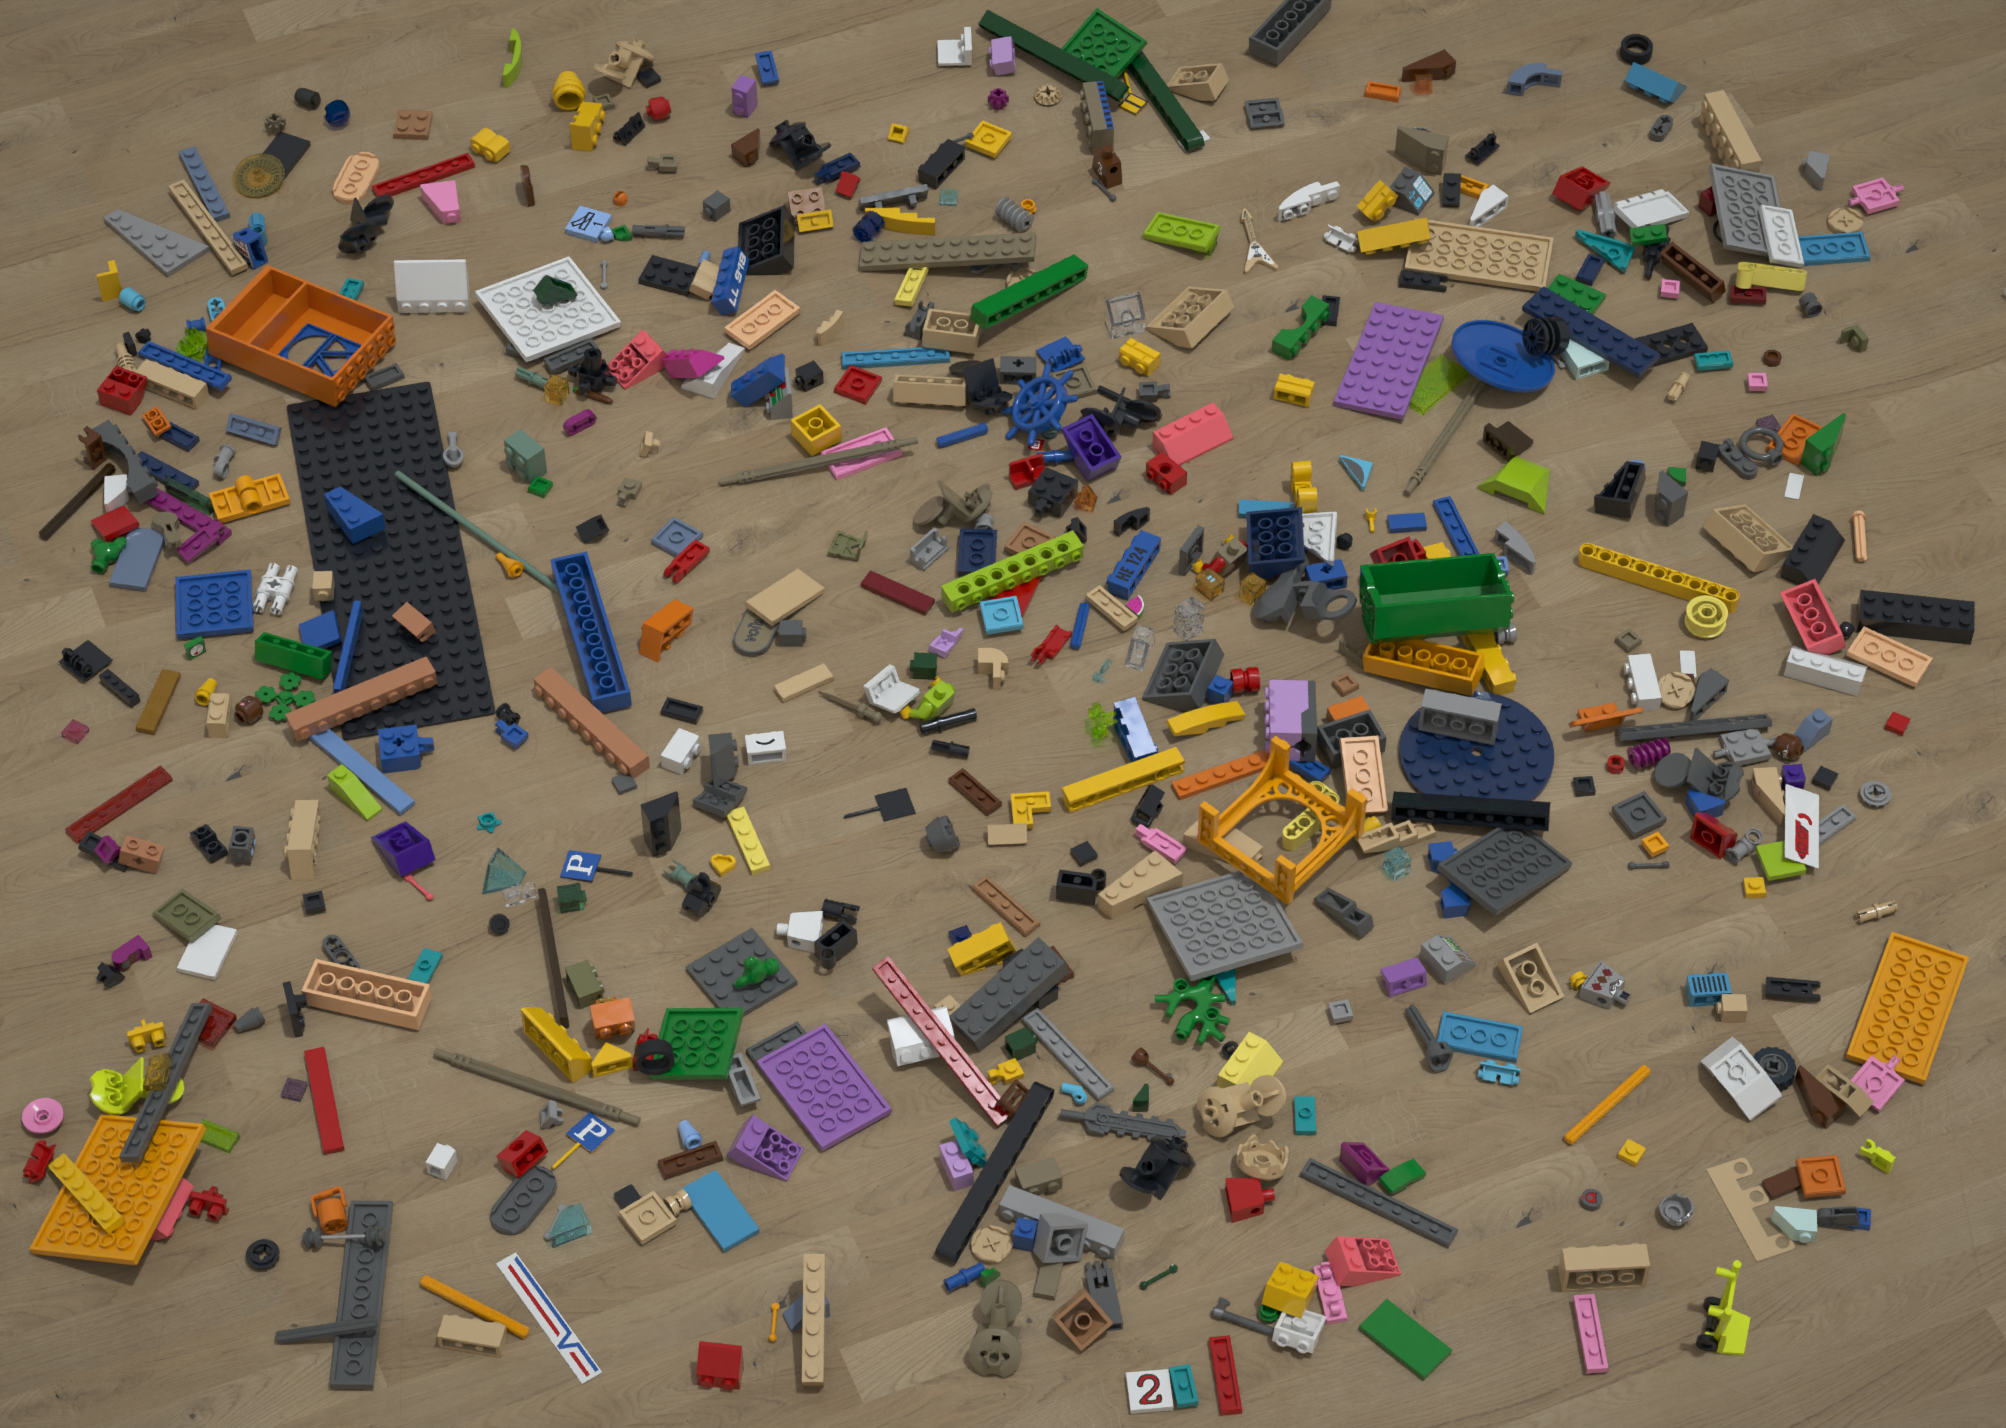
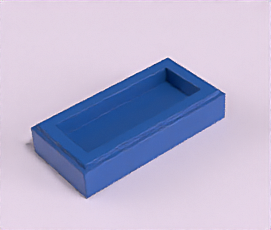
(1407, 522)

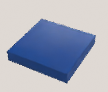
(321, 631)

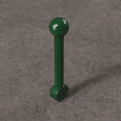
(1172, 1269)

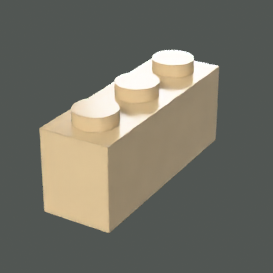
(472, 1335)

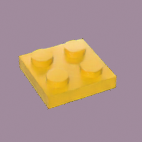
(989, 139)

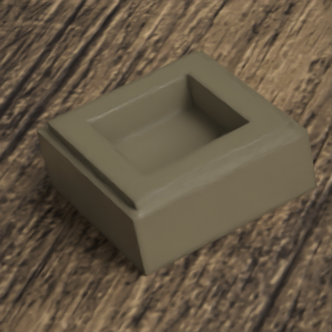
(606, 100)
(1628, 640)

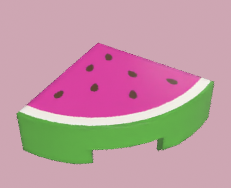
(1136, 606)

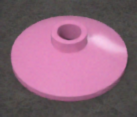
(41, 1109)

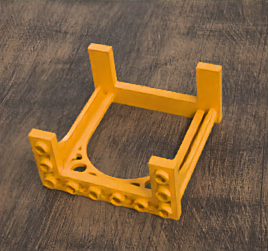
(1287, 875)

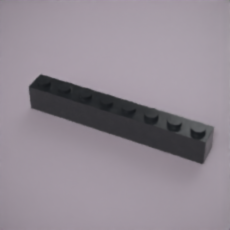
(1470, 811)

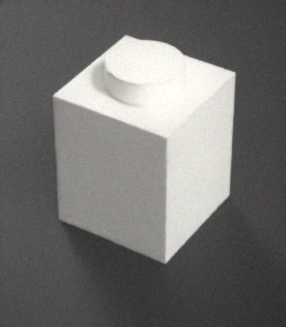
(441, 1161)

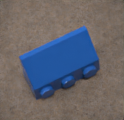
(759, 380)

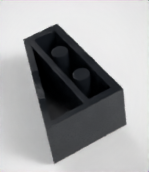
(1622, 492)

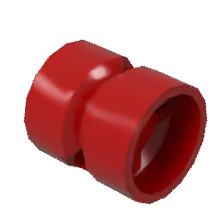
(1245, 679)

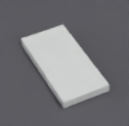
(1781, 236)

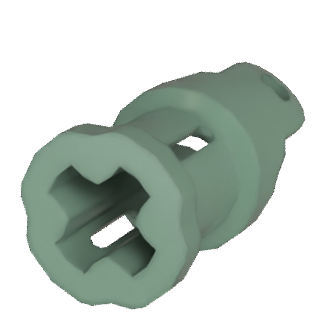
(681, 875)

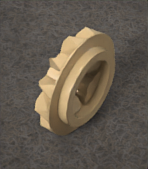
(1041, 96)

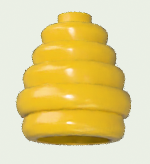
(568, 91)

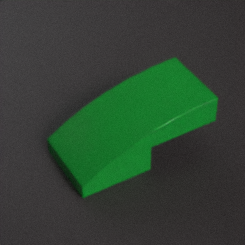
(1401, 1175)

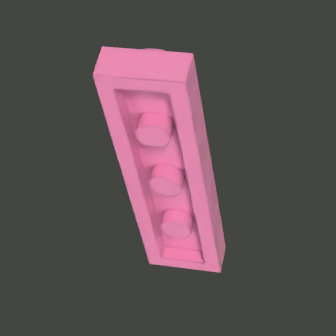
(1590, 1333)

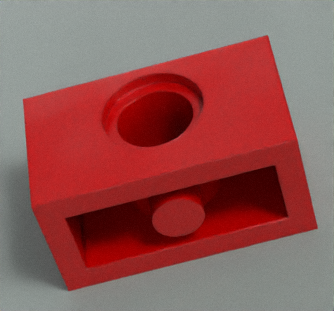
(1166, 473)
(522, 1153)

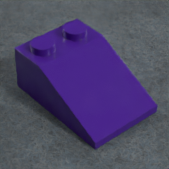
(1091, 447)
(404, 848)

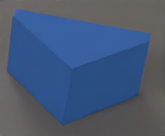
(1704, 803)

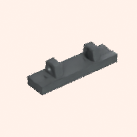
(893, 197)

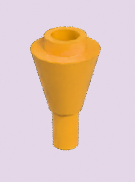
(512, 567)

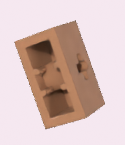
(141, 854)

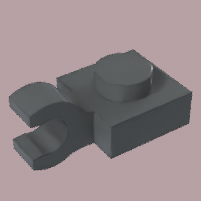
(1151, 390)

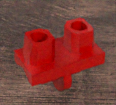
(208, 1201)

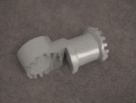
(222, 460)
(1744, 846)

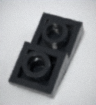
(208, 843)

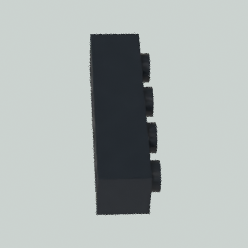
(119, 688)

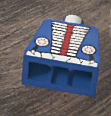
(249, 241)

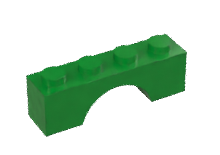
(1289, 341)

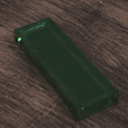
(188, 495)

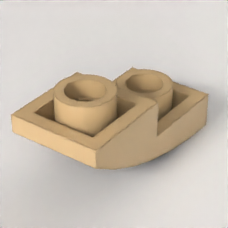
(830, 329)

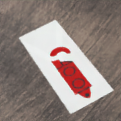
(1801, 826)

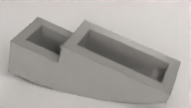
(1515, 547)
(742, 1081)

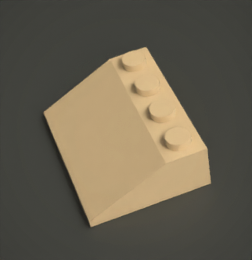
(1191, 315)
(1747, 537)

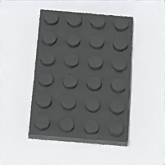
(1504, 867)

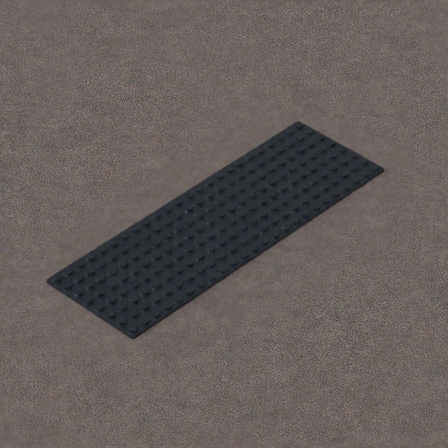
(410, 561)

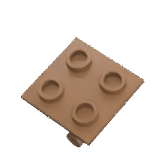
(806, 201)

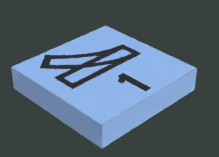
(587, 223)

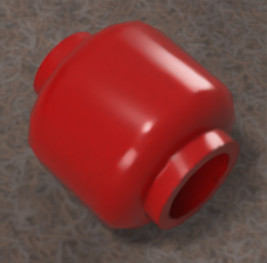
(658, 108)

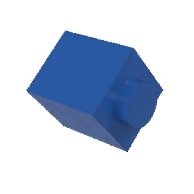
(1219, 690)
(1025, 1234)

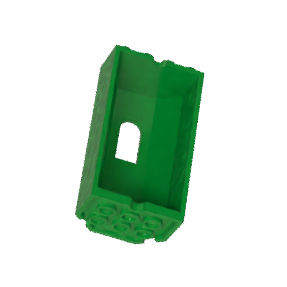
(1434, 598)

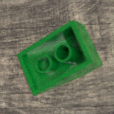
(1822, 445)

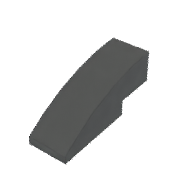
(1345, 912)

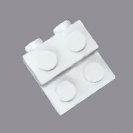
(1298, 1332)

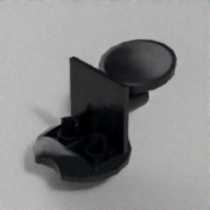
(798, 143)
(365, 224)
(982, 385)
(1126, 414)
(1158, 1166)

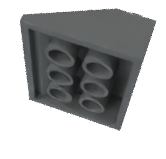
(1184, 674)

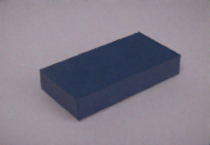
(1590, 269)
(180, 437)

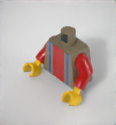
(1226, 558)

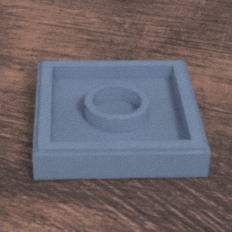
(675, 537)

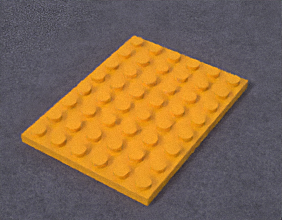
(133, 1188)

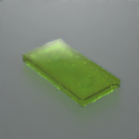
(1436, 382)

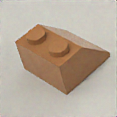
(1082, 1319)

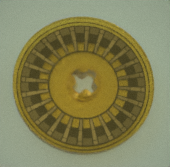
(254, 165)

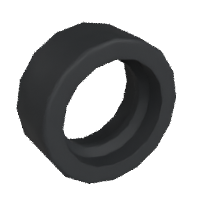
(1639, 41)
(656, 1066)

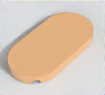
(356, 177)

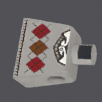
(1604, 987)

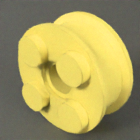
(1706, 616)

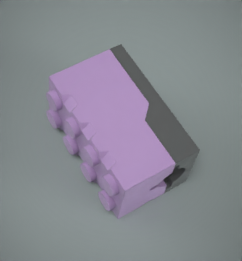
(1292, 717)

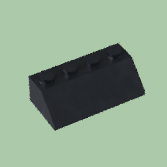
(1813, 552)

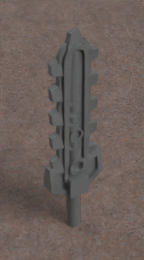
(1100, 1120)

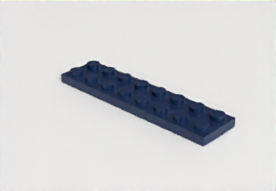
(1594, 333)

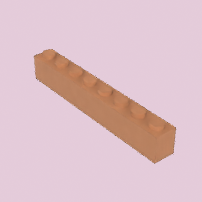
(361, 699)
(591, 723)

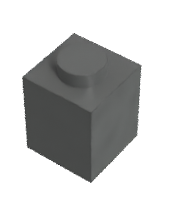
(716, 206)
(792, 633)

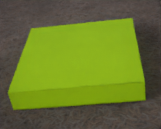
(1774, 861)

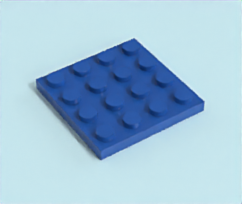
(214, 604)

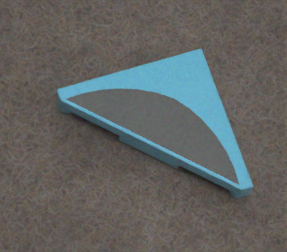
(1357, 469)

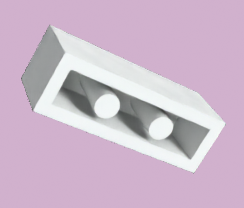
(1643, 682)

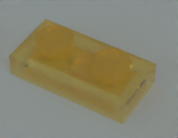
(157, 1072)

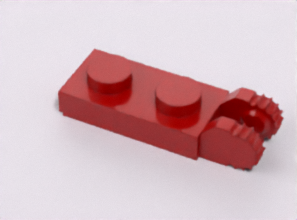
(686, 560)

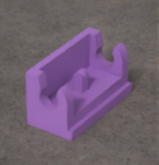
(1404, 977)

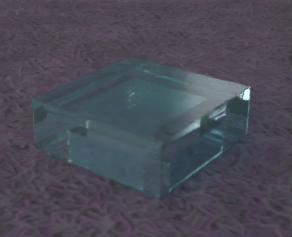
(948, 197)

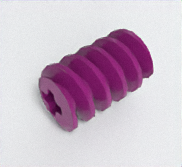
(1648, 752)

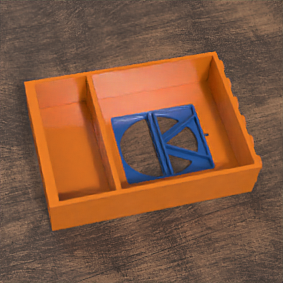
(283, 309)

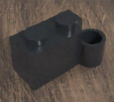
(1080, 886)
(835, 944)

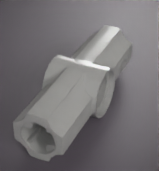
(1605, 214)

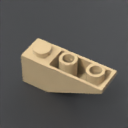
(1767, 789)

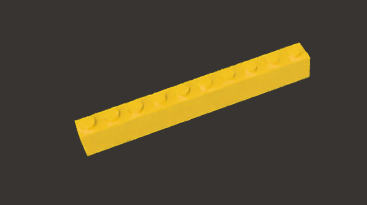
(1497, 672)

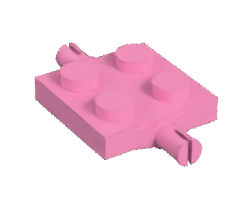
(1875, 195)
(1879, 1080)

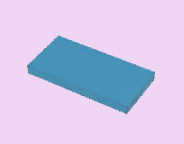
(1834, 248)
(1480, 1036)
(720, 1211)

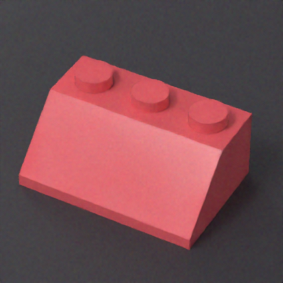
(173, 1210)

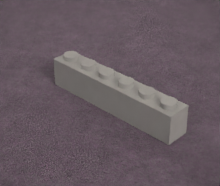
(1100, 1236)

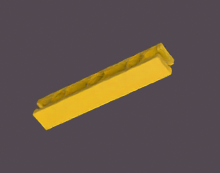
(1122, 779)

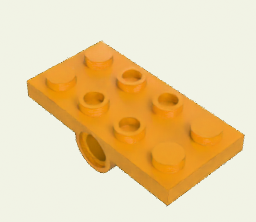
(249, 497)

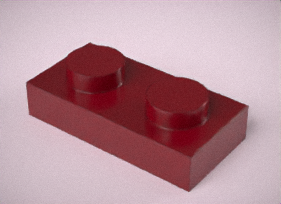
(1753, 295)

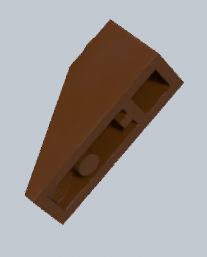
(1439, 65)
(1820, 1101)

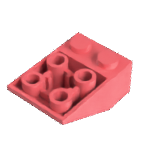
(637, 360)
(1361, 1260)

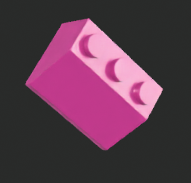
(690, 362)

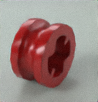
(1615, 769)

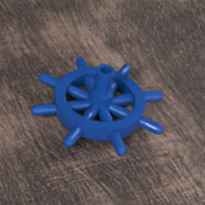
(1039, 405)

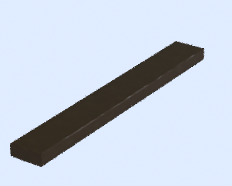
(553, 958)

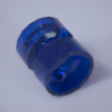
(868, 227)

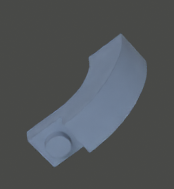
(1532, 75)

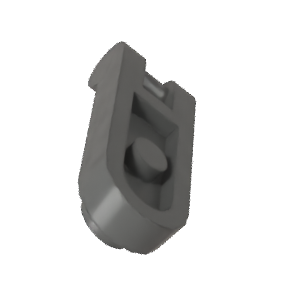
(1737, 460)

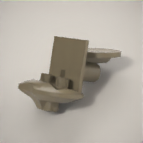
(952, 504)
(1000, 1304)

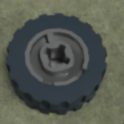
(1778, 1066)

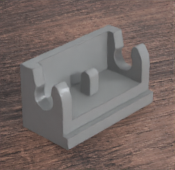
(928, 550)

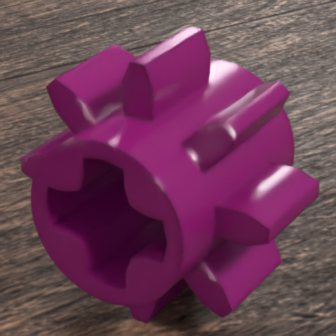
(998, 98)

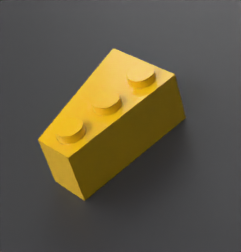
(982, 950)

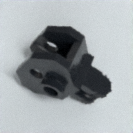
(701, 894)

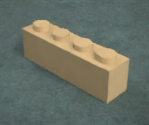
(173, 384)
(929, 390)

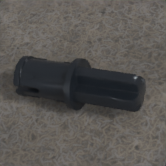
(950, 748)

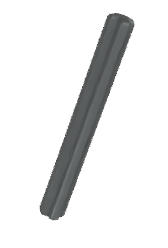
(326, 1329)

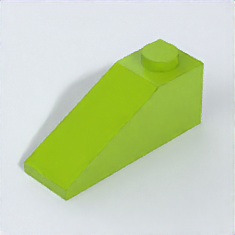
(353, 792)

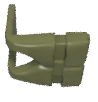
(843, 543)

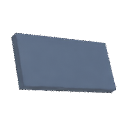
(137, 559)

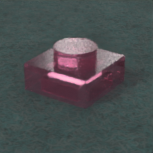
(75, 731)

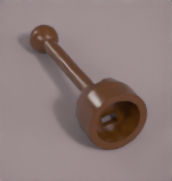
(1142, 1057)

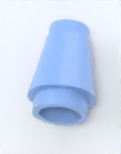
(690, 1136)

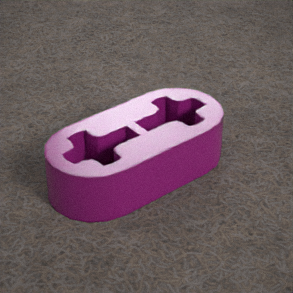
(579, 422)

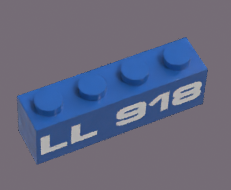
(730, 281)

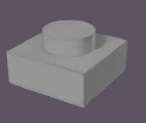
(1340, 1011)

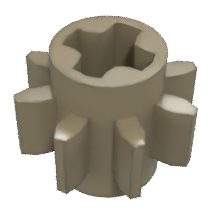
(275, 123)

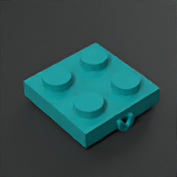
(969, 1142)

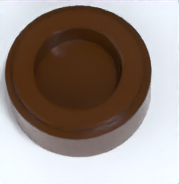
(1772, 358)

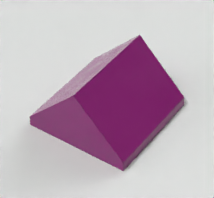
(1362, 1162)

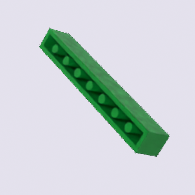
(1028, 292)

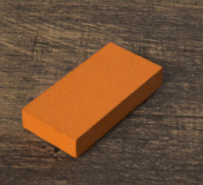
(1383, 91)

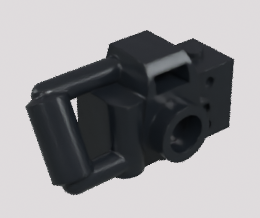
(1148, 803)

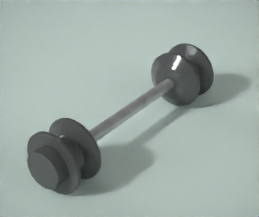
(317, 1237)

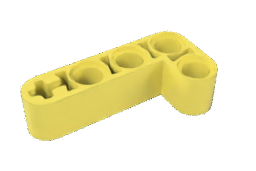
(1769, 276)
(1306, 823)

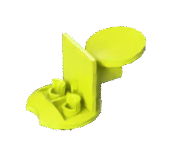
(119, 1092)

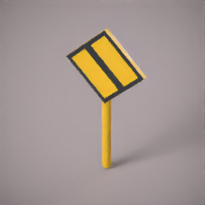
(1132, 103)

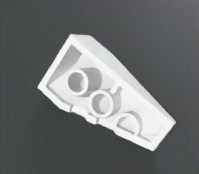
(713, 380)

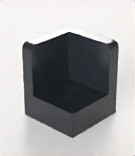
(592, 528)

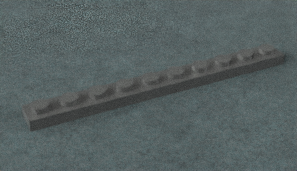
(158, 1099)

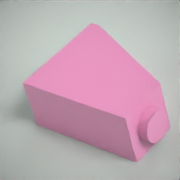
(442, 200)

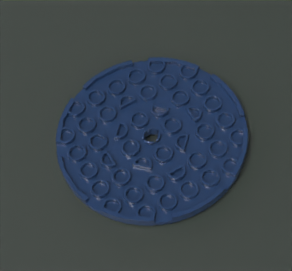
(1510, 769)

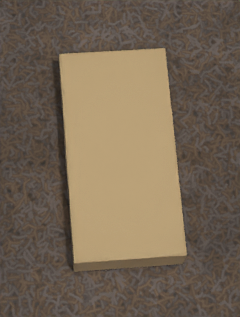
(1007, 833)

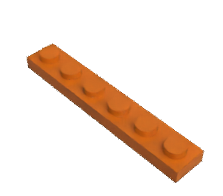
(1220, 775)

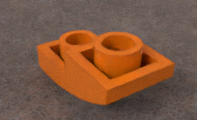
(156, 421)

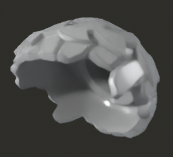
(1676, 1209)

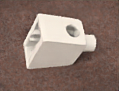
(802, 930)

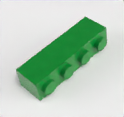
(293, 655)

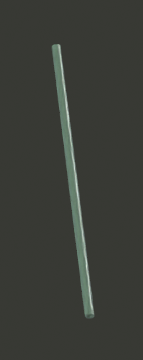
(476, 530)

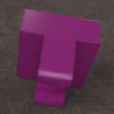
(107, 849)

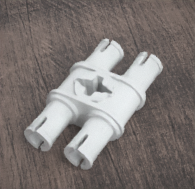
(275, 589)

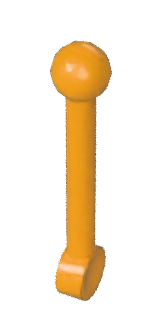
(775, 1307)

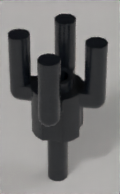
(1652, 253)

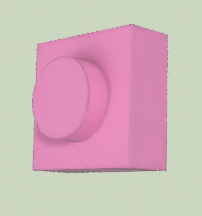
(1670, 288)
(1757, 382)

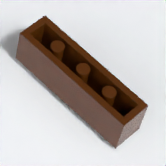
(1693, 272)

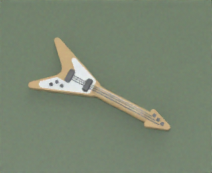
(1256, 252)

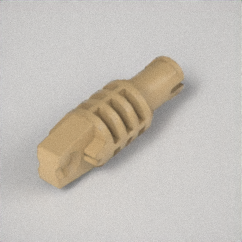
(124, 359)

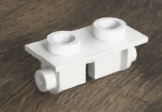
(1348, 241)

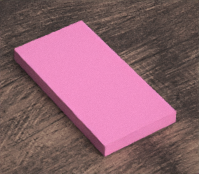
(853, 466)

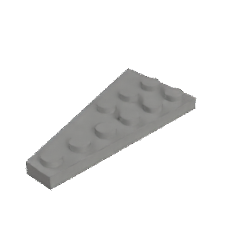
(157, 244)

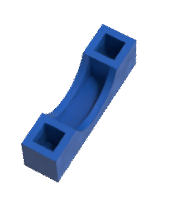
(1452, 899)

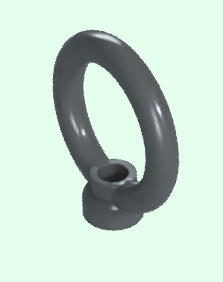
(1774, 456)

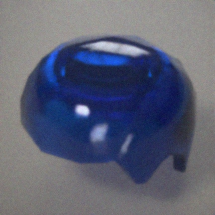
(337, 113)

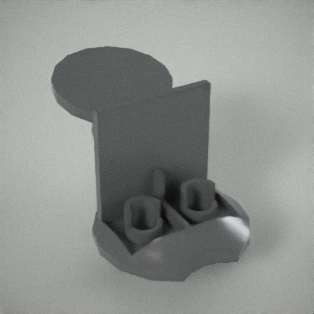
(1701, 773)

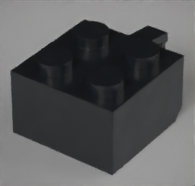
(1052, 493)

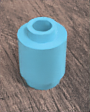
(132, 299)

